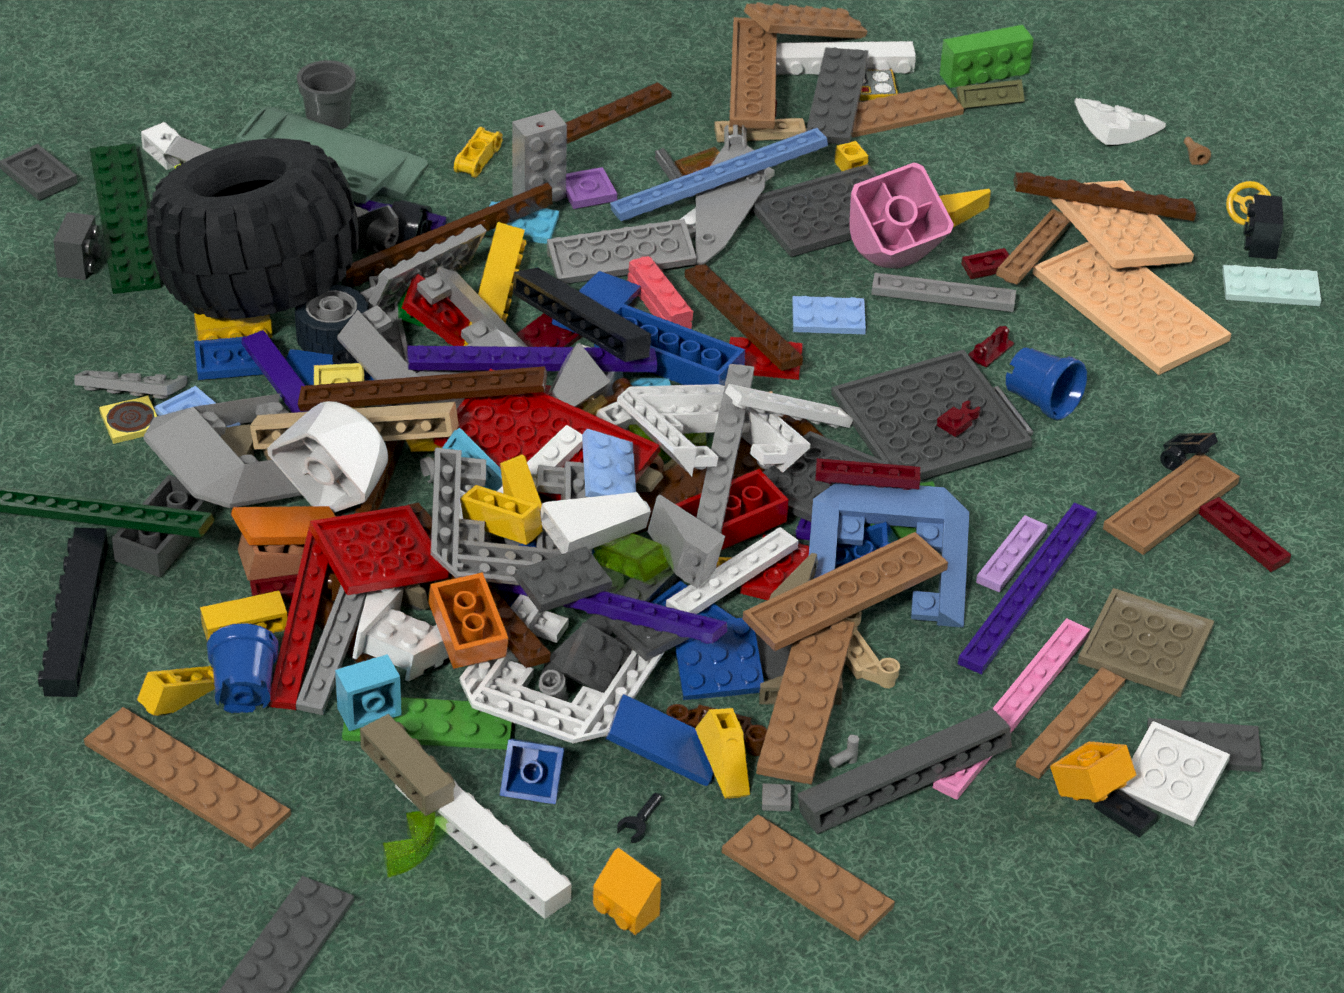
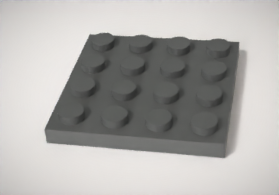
(799, 479)

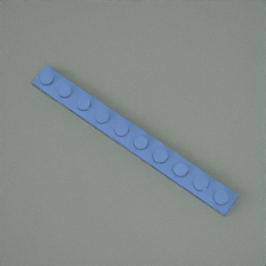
(718, 174)

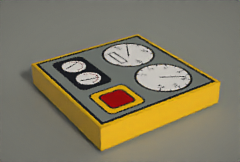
(878, 85)

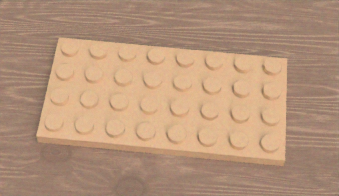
(1132, 308)

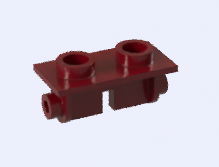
(992, 347)

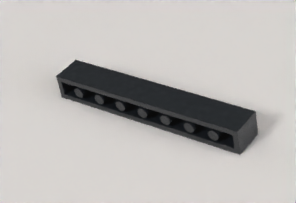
(582, 314)
(74, 613)

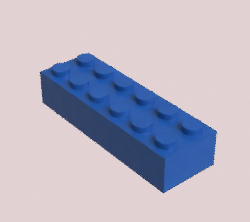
(682, 352)

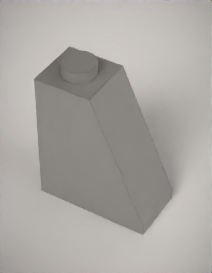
(578, 378)

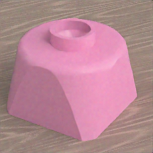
(897, 217)

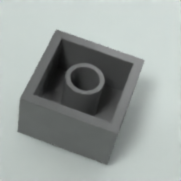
(77, 246)

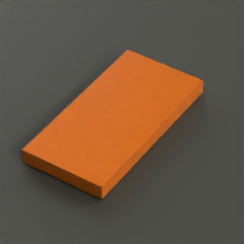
(278, 524)

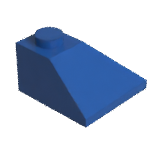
(532, 771)

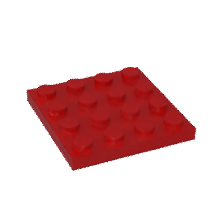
(377, 549)

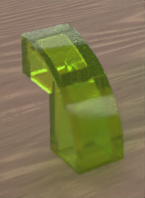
(407, 854)

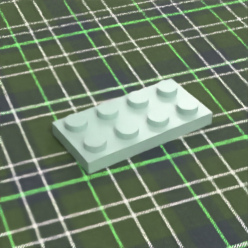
(1271, 285)

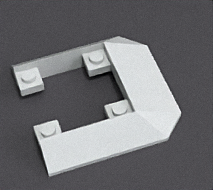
(680, 409)
(501, 684)

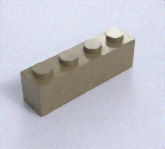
(407, 764)

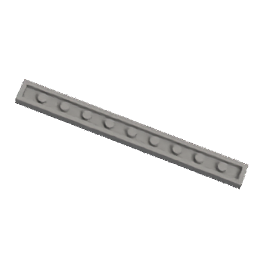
(725, 446)

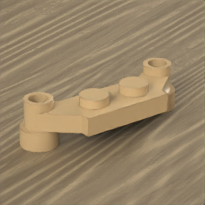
(864, 662)

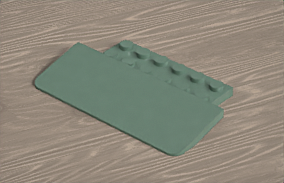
(365, 163)

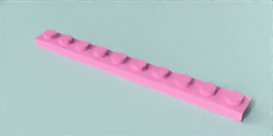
(1024, 694)

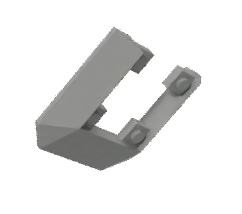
(366, 344)
(204, 462)
(460, 542)

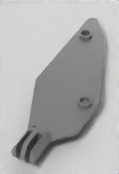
(725, 207)

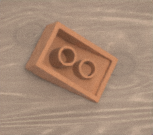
(269, 560)

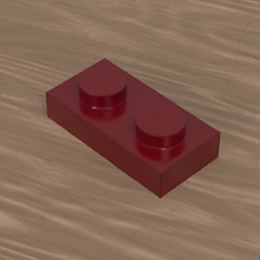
(984, 263)

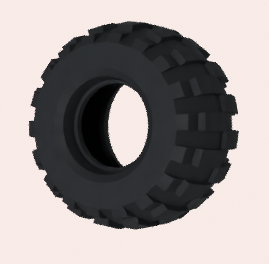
(253, 228)

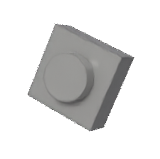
(776, 797)

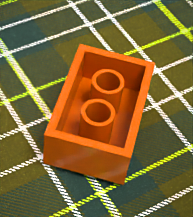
(468, 620)

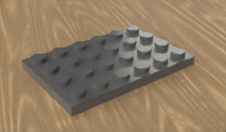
(812, 211)

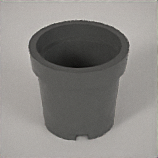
(327, 92)

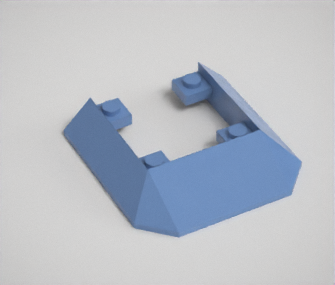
(938, 519)

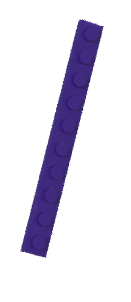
(502, 358)
(1027, 588)
(642, 613)

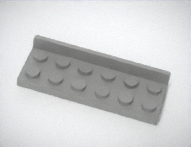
(610, 251)
(451, 255)

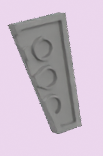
(131, 382)

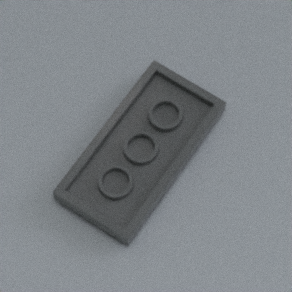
(1237, 740)

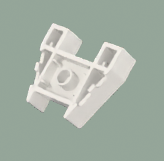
(406, 640)

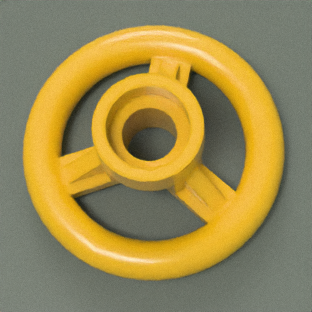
(1233, 196)

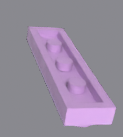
(1011, 553)

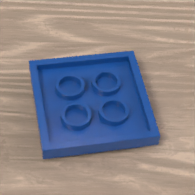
(722, 668)

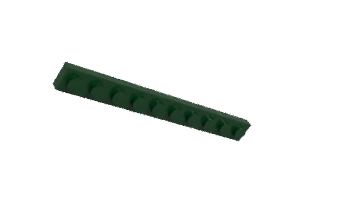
(105, 512)

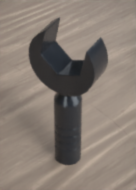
(638, 822)

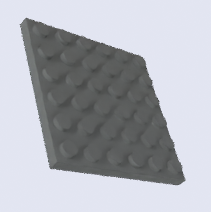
(901, 407)

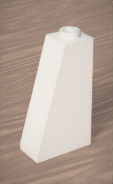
(593, 520)

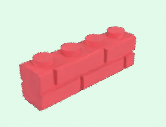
(658, 292)

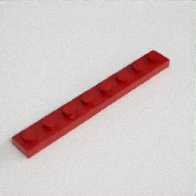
(299, 626)

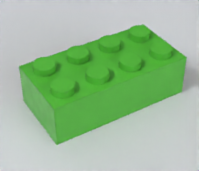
(986, 56)

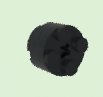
(411, 219)

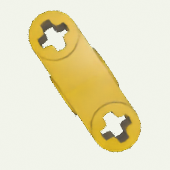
(478, 152)

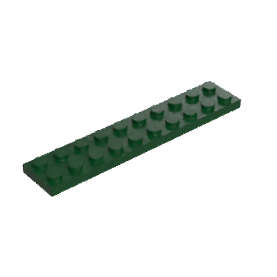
(124, 218)

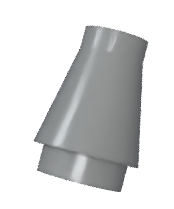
(553, 684)

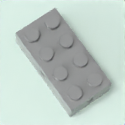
(539, 153)

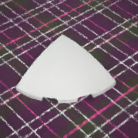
(1116, 124)

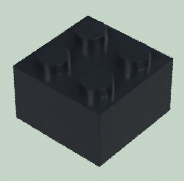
(1264, 226)

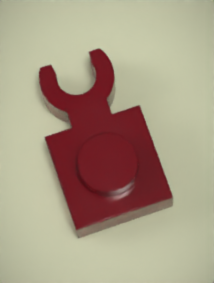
(958, 420)

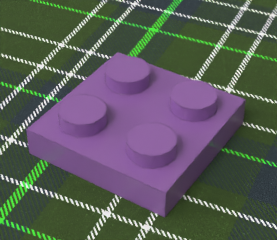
(589, 188)

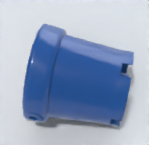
(1048, 381)
(242, 665)

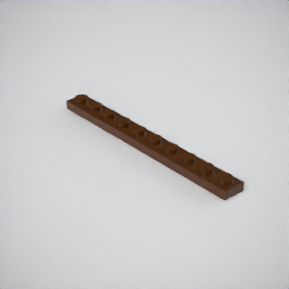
(502, 212)
(426, 388)
(375, 498)
(521, 639)

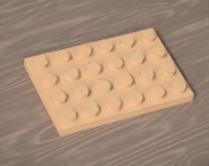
(1125, 235)

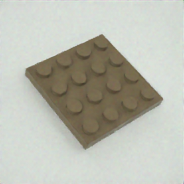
(1146, 642)

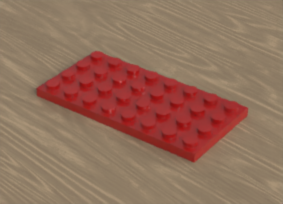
(526, 422)

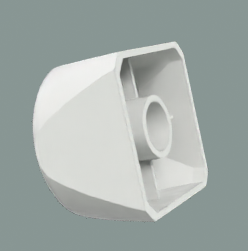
(331, 456)

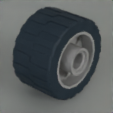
(324, 318)

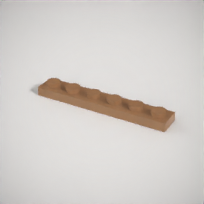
(1033, 247)
(1070, 723)

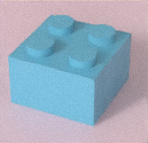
(368, 691)

